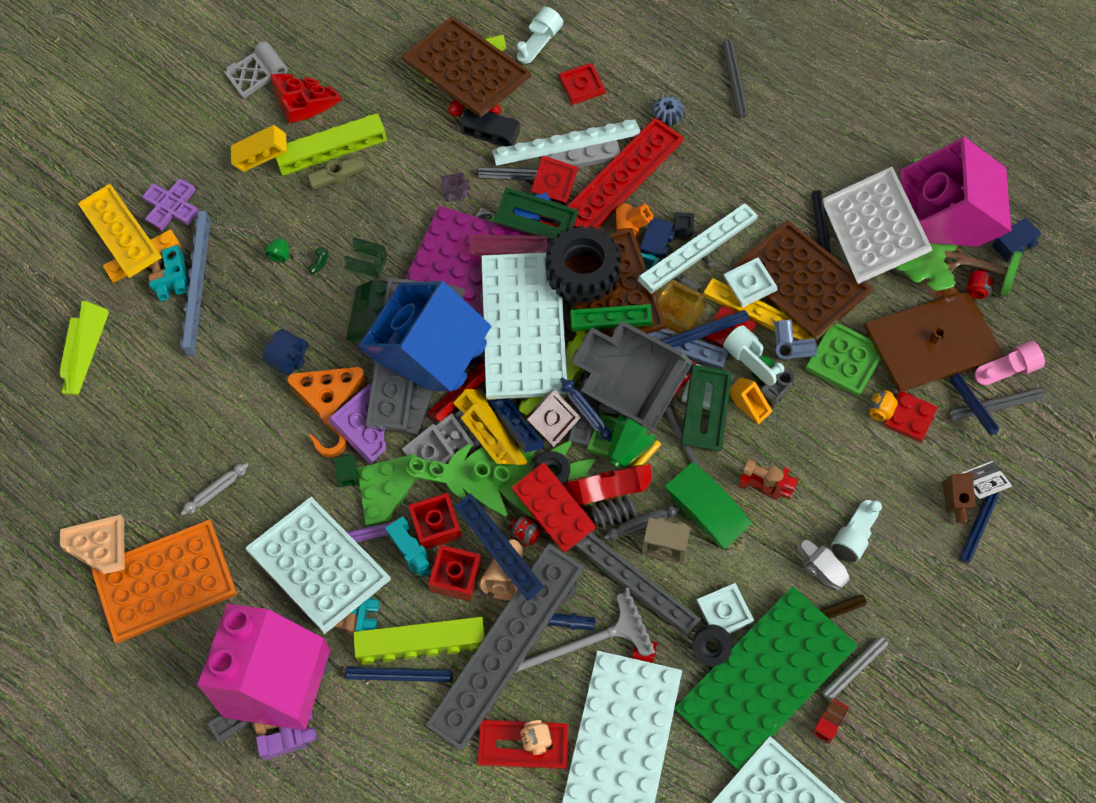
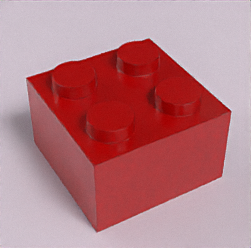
(435, 521)
(455, 573)

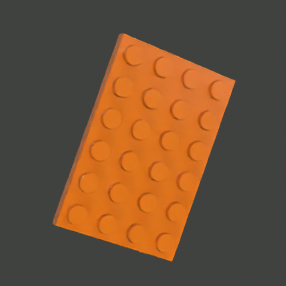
(165, 582)

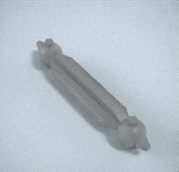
(215, 488)

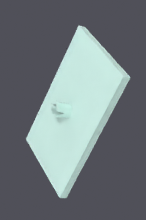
(318, 564)

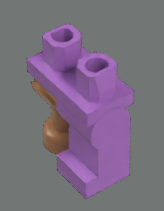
(284, 741)

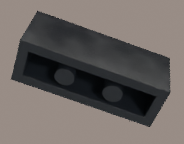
(490, 128)

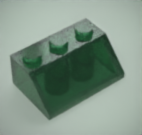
(367, 305)

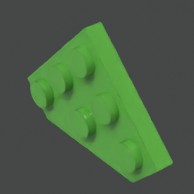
(384, 488)

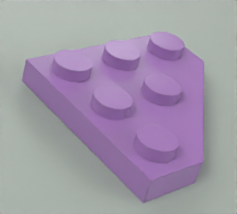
(351, 424)

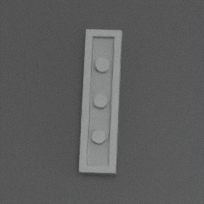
(588, 155)

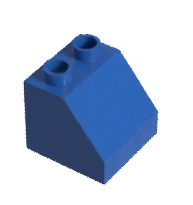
(427, 335)

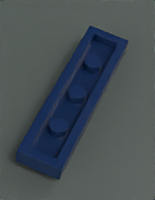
(516, 425)

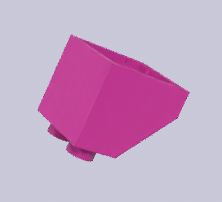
(959, 195)
(263, 668)

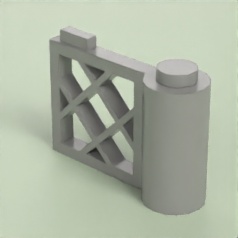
(266, 59)

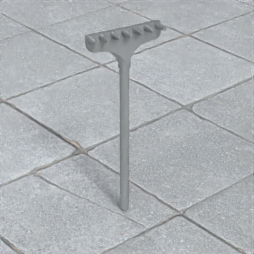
(628, 626)

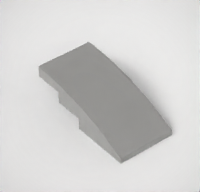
(443, 440)

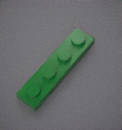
(611, 317)

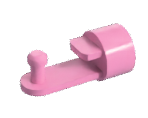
(1024, 359)

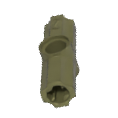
(342, 168)

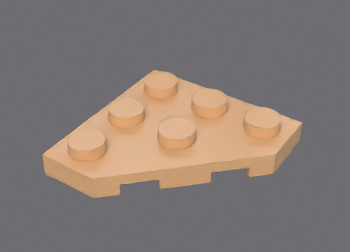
(97, 543)

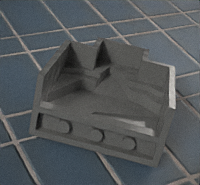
(631, 372)

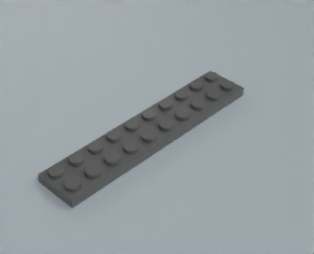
(504, 650)

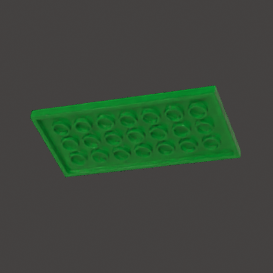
(765, 678)

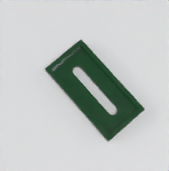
(515, 199)
(714, 435)

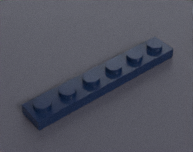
(499, 547)

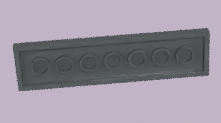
(389, 391)

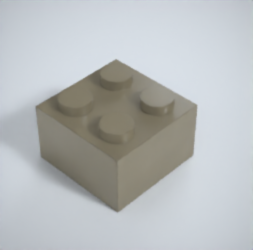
(666, 540)

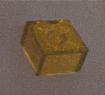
(681, 306)

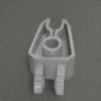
(823, 565)

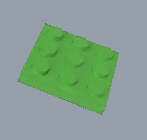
(845, 359)

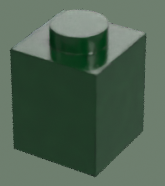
(346, 470)

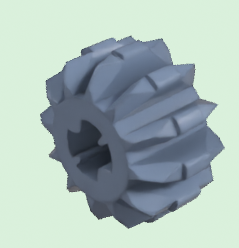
(668, 110)

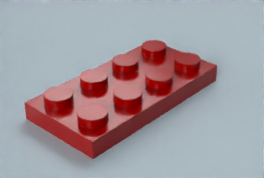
(553, 508)

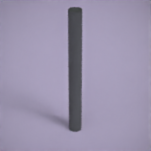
(678, 431)

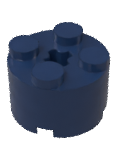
(285, 352)

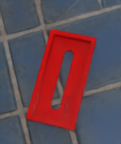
(520, 758)

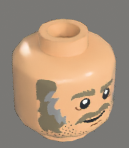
(536, 737)

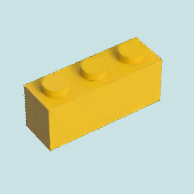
(258, 148)

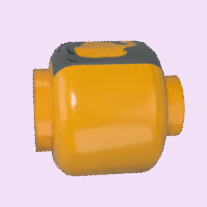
(882, 405)

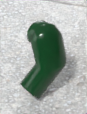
(321, 260)

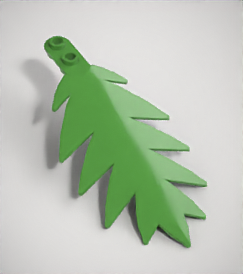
(485, 477)

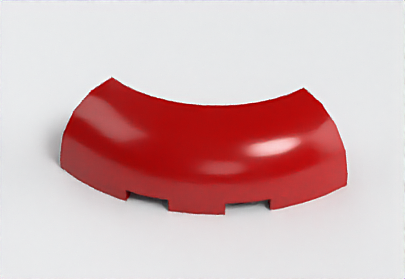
(610, 484)

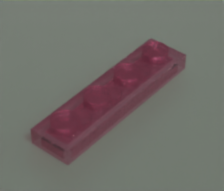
(506, 244)

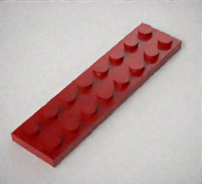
(625, 174)

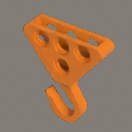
(317, 393)

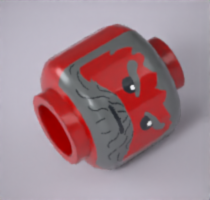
(980, 284)
(524, 531)

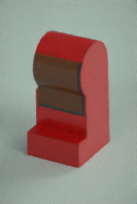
(830, 721)

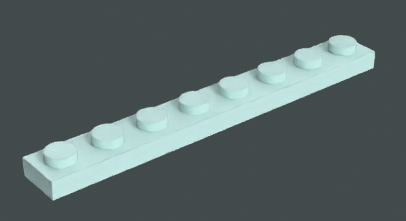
(565, 142)
(697, 248)

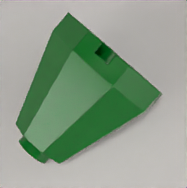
(628, 442)

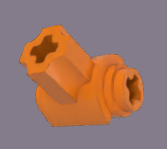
(632, 217)

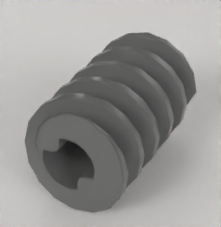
(612, 511)

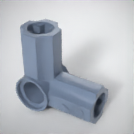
(799, 348)

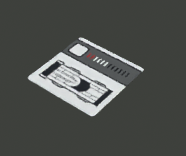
(988, 479)

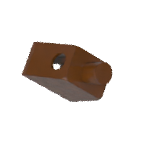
(959, 495)

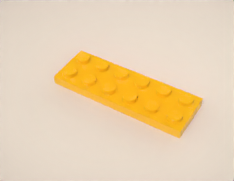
(119, 230)

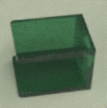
(363, 267)

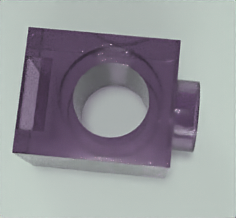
(455, 193)

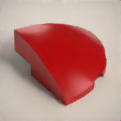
(302, 98)

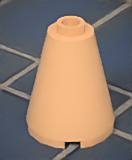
(497, 581)

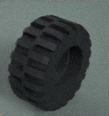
(588, 243)

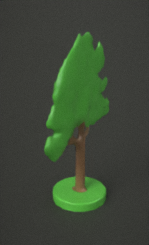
(933, 266)

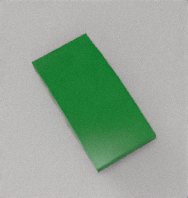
(707, 505)

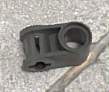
(777, 391)

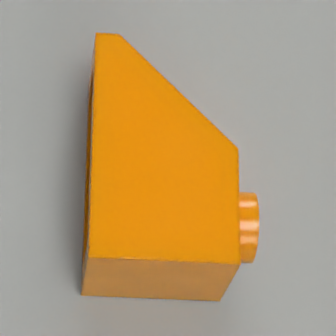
(750, 399)

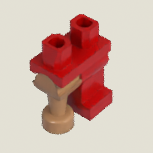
(770, 481)

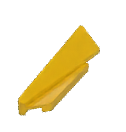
(488, 428)

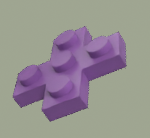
(170, 204)

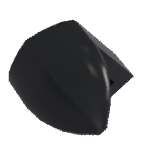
(683, 225)

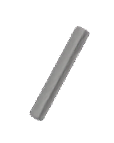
(854, 668)

